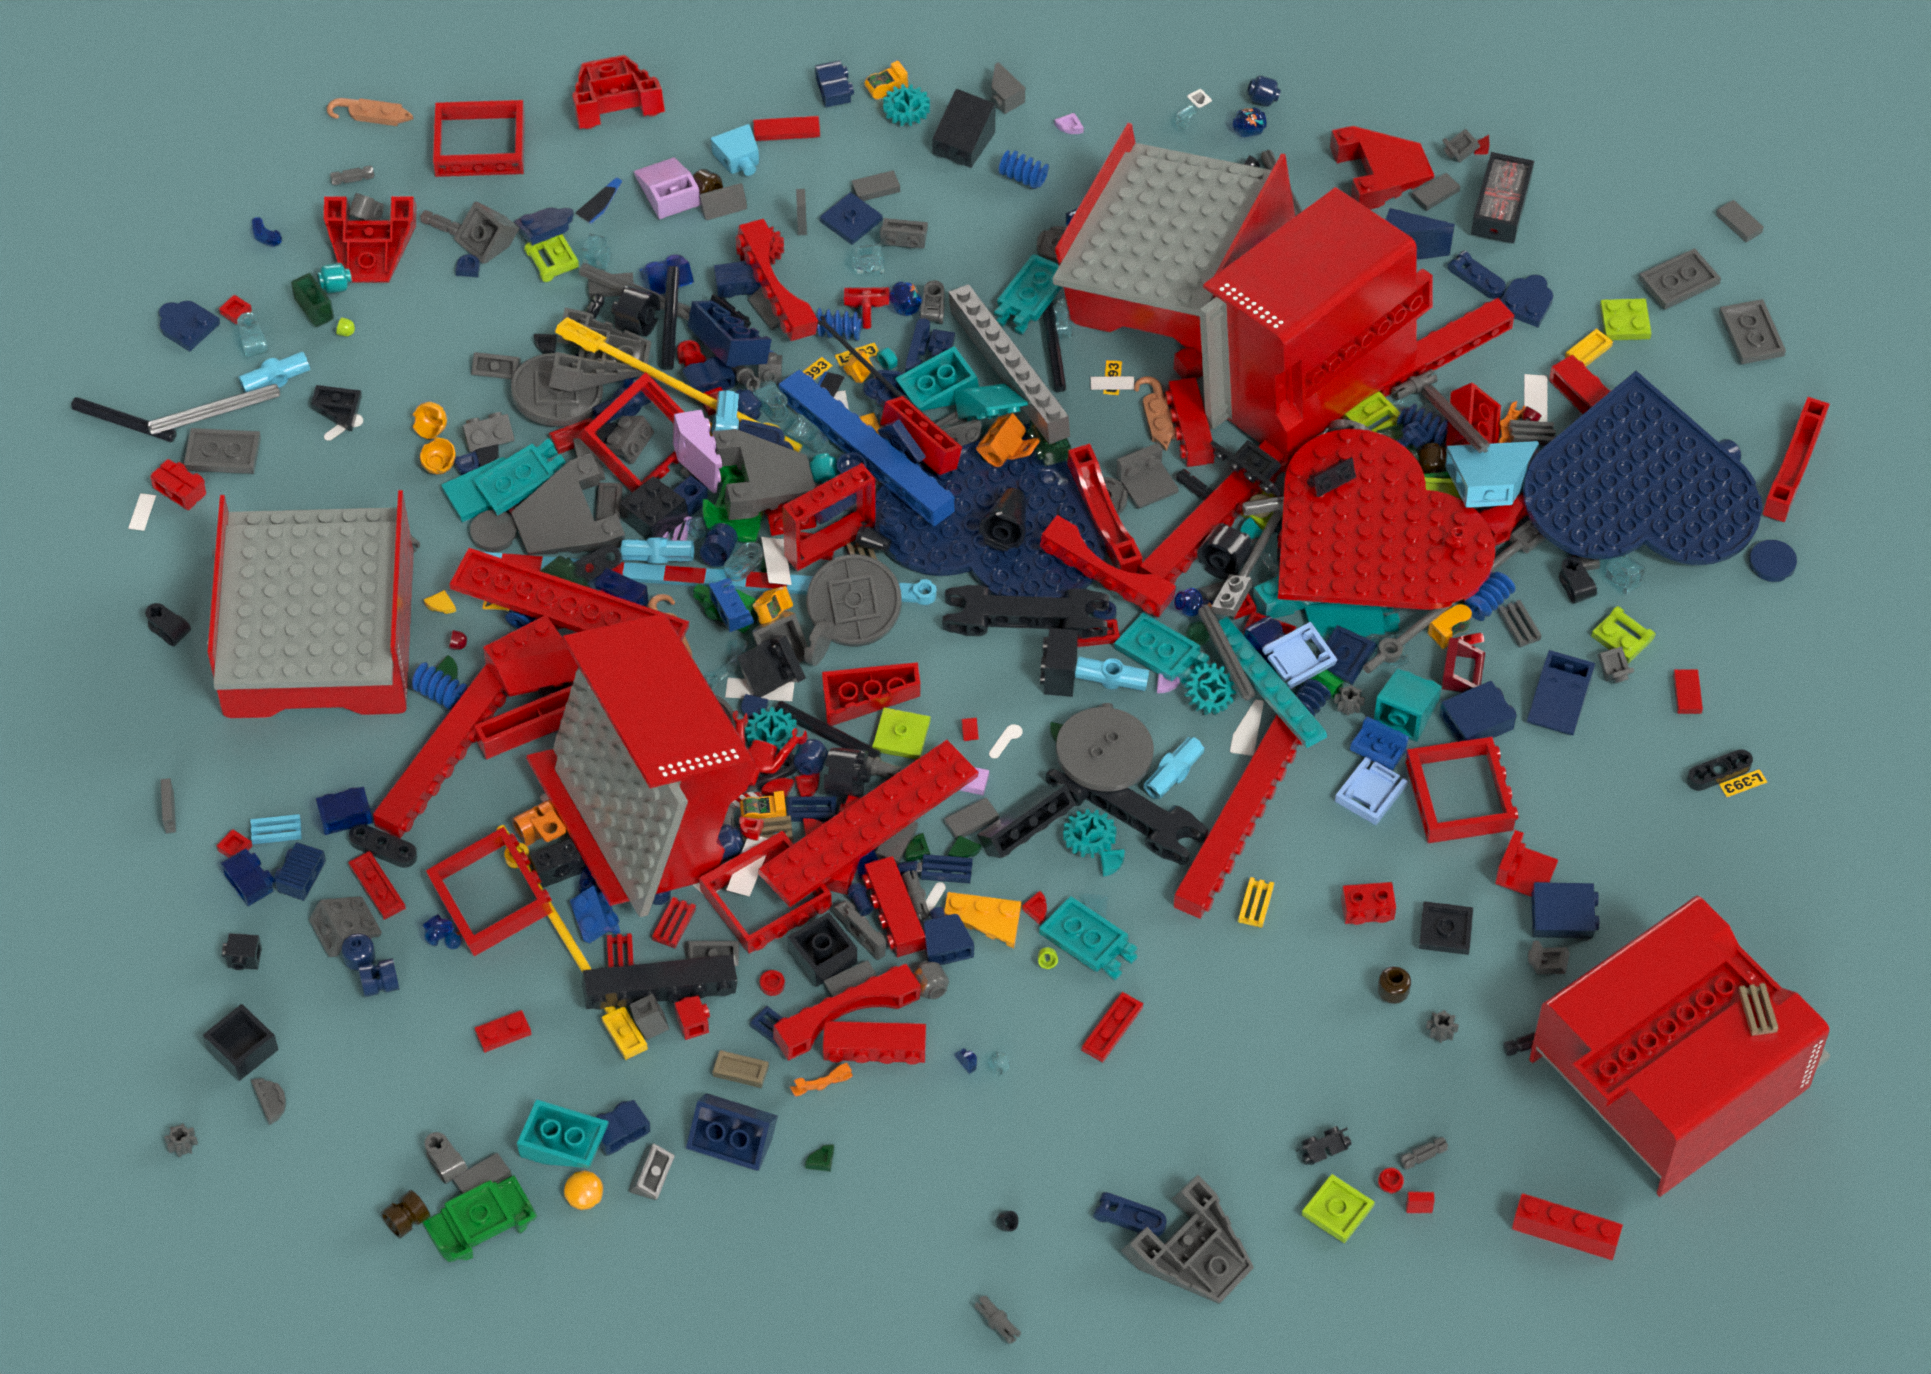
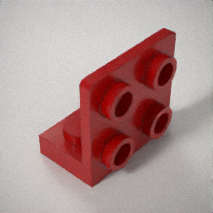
(1524, 866)

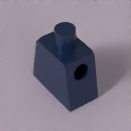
(946, 938)

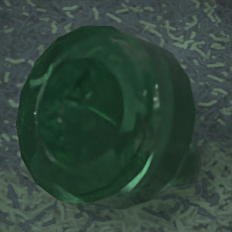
(1197, 632)

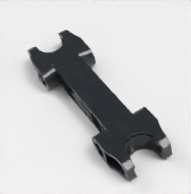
(989, 610)
(1160, 826)

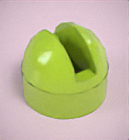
(345, 327)
(1053, 956)

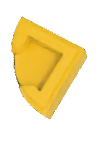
(440, 602)

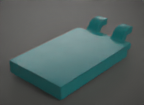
(1028, 293)
(519, 476)
(465, 495)
(1357, 618)
(1160, 648)
(1088, 937)

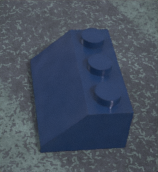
(731, 1131)

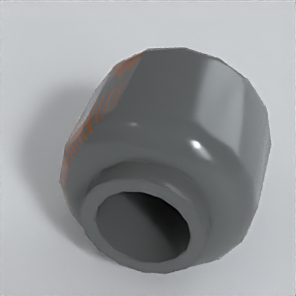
(932, 979)

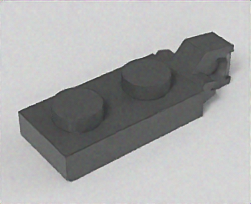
(861, 930)

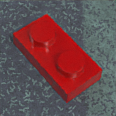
(503, 1031)

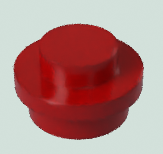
(1390, 1180)

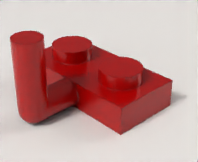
(866, 297)

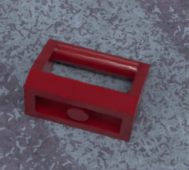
(1460, 648)

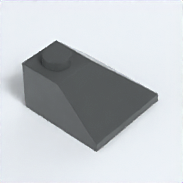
(485, 232)
(787, 625)

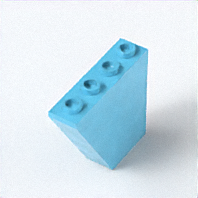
(1491, 476)

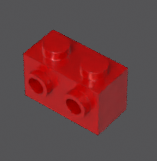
(1368, 903)

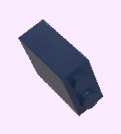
(1478, 713)
(1564, 910)

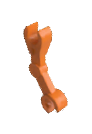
(1512, 415)
(839, 1074)

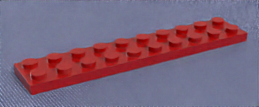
(544, 594)
(868, 823)

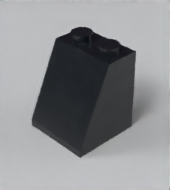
(964, 128)

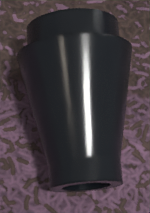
(872, 539)

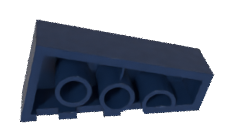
(728, 335)

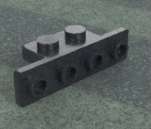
(1254, 463)

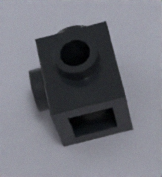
(242, 951)

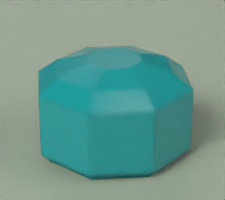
(887, 358)

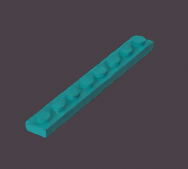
(1273, 688)

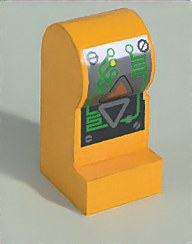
(885, 81)
(772, 603)
(1449, 623)
(764, 806)

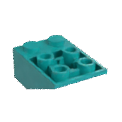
(987, 402)

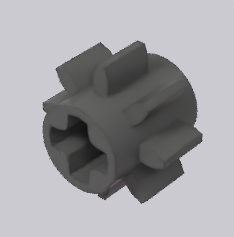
(1349, 700)
(1442, 1026)
(181, 1140)

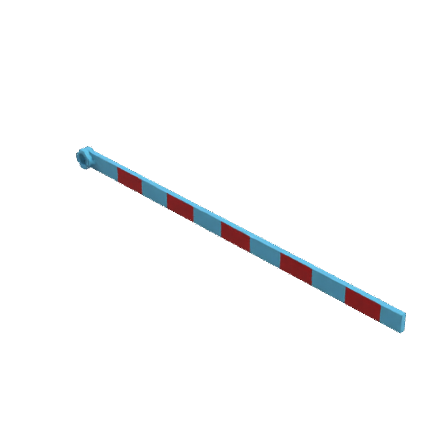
(692, 576)

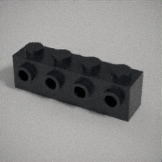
(1026, 820)

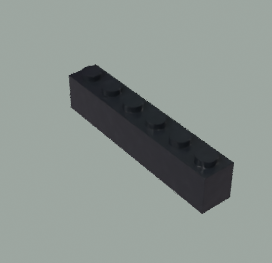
(664, 980)

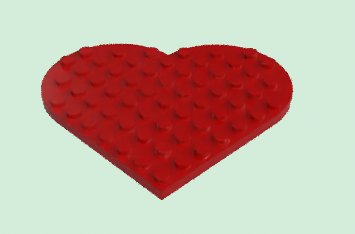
(1377, 534)

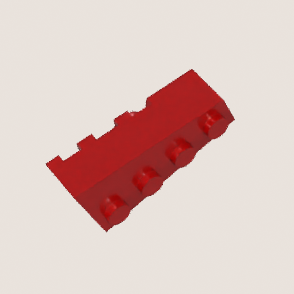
(868, 690)

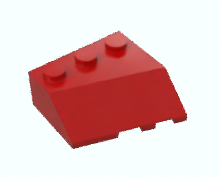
(530, 658)

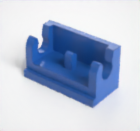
(729, 605)

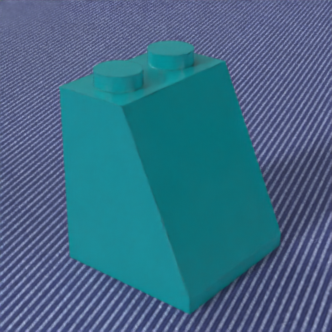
(1407, 703)

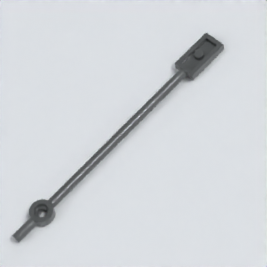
(1524, 538)
(1237, 587)

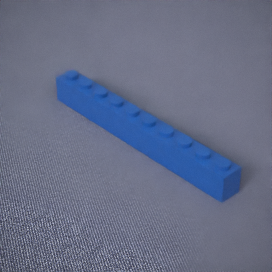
(882, 459)

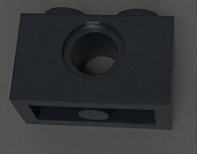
(557, 862)

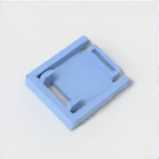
(1295, 659)
(1373, 788)

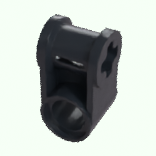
(1576, 580)
(166, 624)

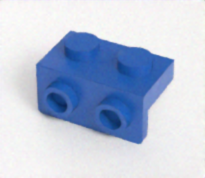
(1380, 743)
(594, 914)

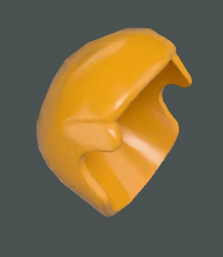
(429, 420)
(438, 456)
(583, 1190)

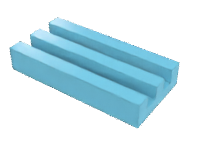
(276, 826)

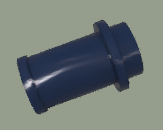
(858, 894)

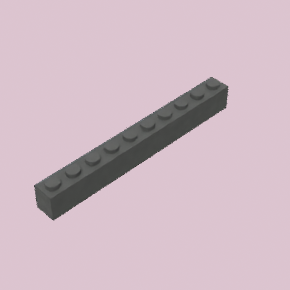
(1009, 363)

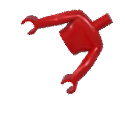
(765, 753)

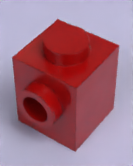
(692, 1017)

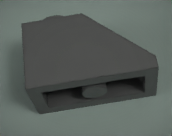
(1006, 90)

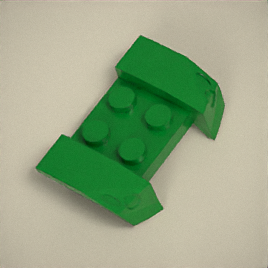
(747, 528)
(479, 1217)

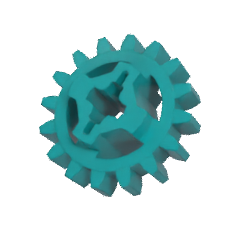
(906, 105)
(1202, 695)
(761, 727)
(1089, 833)

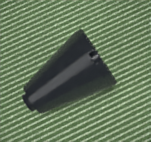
(1005, 521)

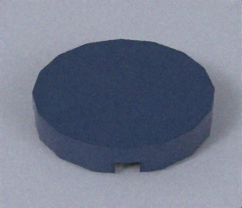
(1773, 560)

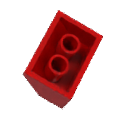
(1478, 410)

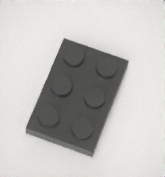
(1679, 279)
(1752, 331)
(222, 450)

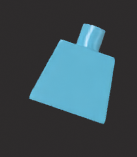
(736, 150)

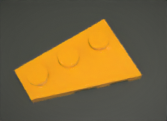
(988, 915)

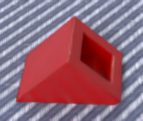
(1484, 146)
(970, 729)

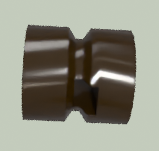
(403, 1215)

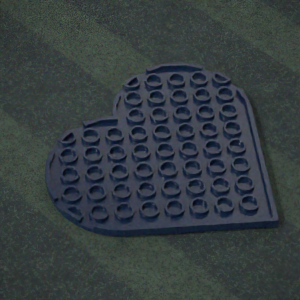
(1638, 477)
(959, 548)

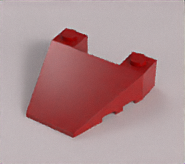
(614, 86)
(1389, 161)
(370, 247)

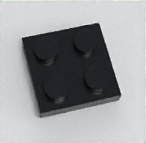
(1446, 928)

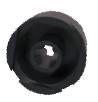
(636, 311)
(1224, 551)
(846, 772)

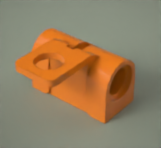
(1005, 441)
(538, 824)

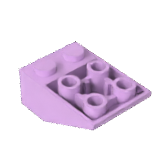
(668, 187)
(697, 448)

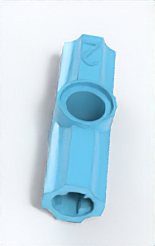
(274, 372)
(726, 411)
(658, 550)
(1122, 675)
(1173, 768)

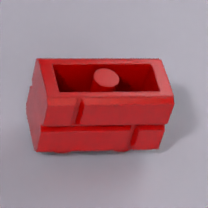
(178, 484)

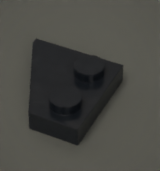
(337, 404)

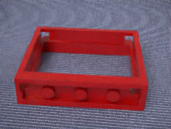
(479, 163)
(666, 406)
(837, 534)
(1465, 827)
(721, 877)
(511, 923)

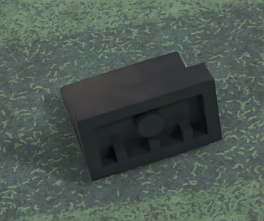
(770, 665)

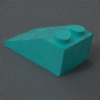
(936, 380)
(560, 1136)

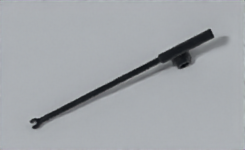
(862, 360)

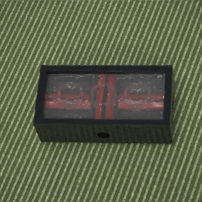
(1502, 197)

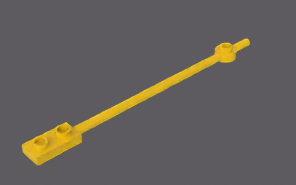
(593, 341)
(618, 1021)

